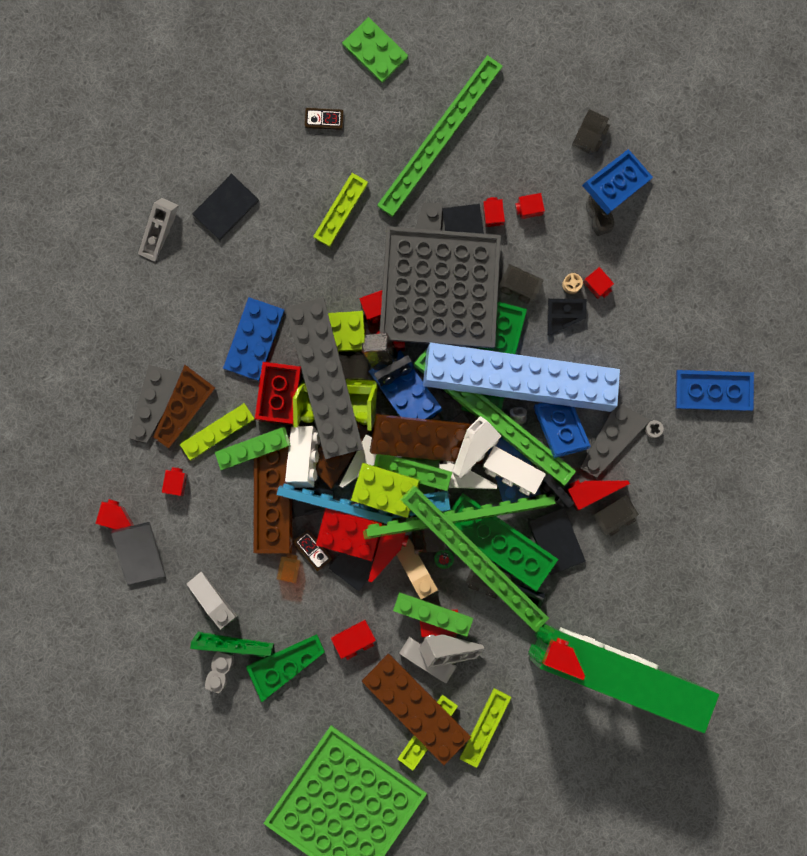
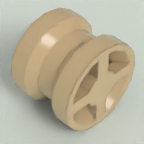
(573, 280)

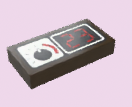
(324, 118)
(315, 554)

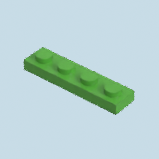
(252, 448)
(425, 473)
(433, 614)

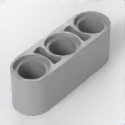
(412, 652)

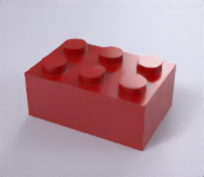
(276, 392)
(345, 534)

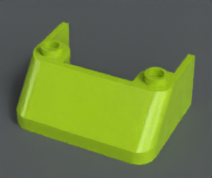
(362, 395)

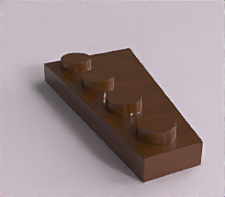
(184, 403)
(332, 468)

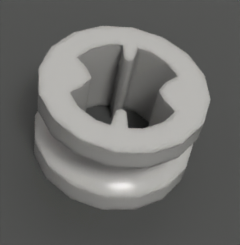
(518, 414)
(648, 430)

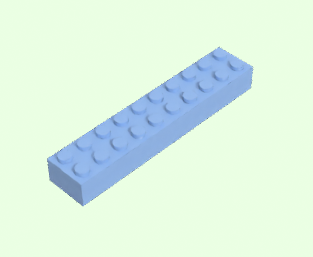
(521, 377)

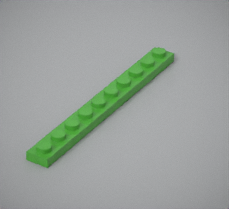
(439, 136)
(510, 431)
(467, 514)
(474, 558)

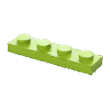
(340, 210)
(217, 431)
(485, 727)
(415, 749)

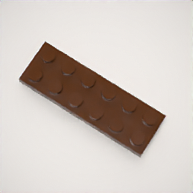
(417, 438)
(271, 511)
(416, 709)

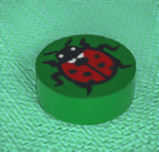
(444, 559)

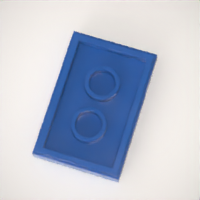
(561, 429)

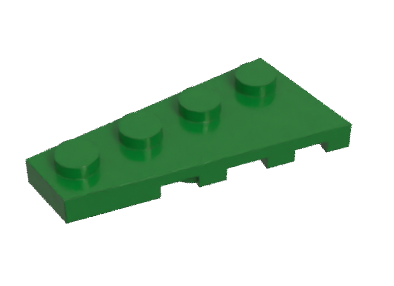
(222, 643)
(283, 665)

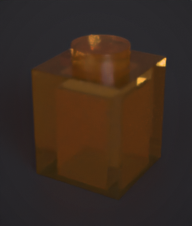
(289, 568)

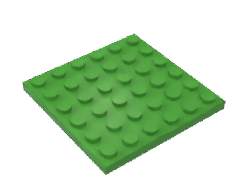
(344, 801)

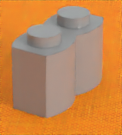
(218, 677)

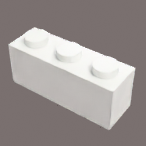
(302, 457)
(513, 471)

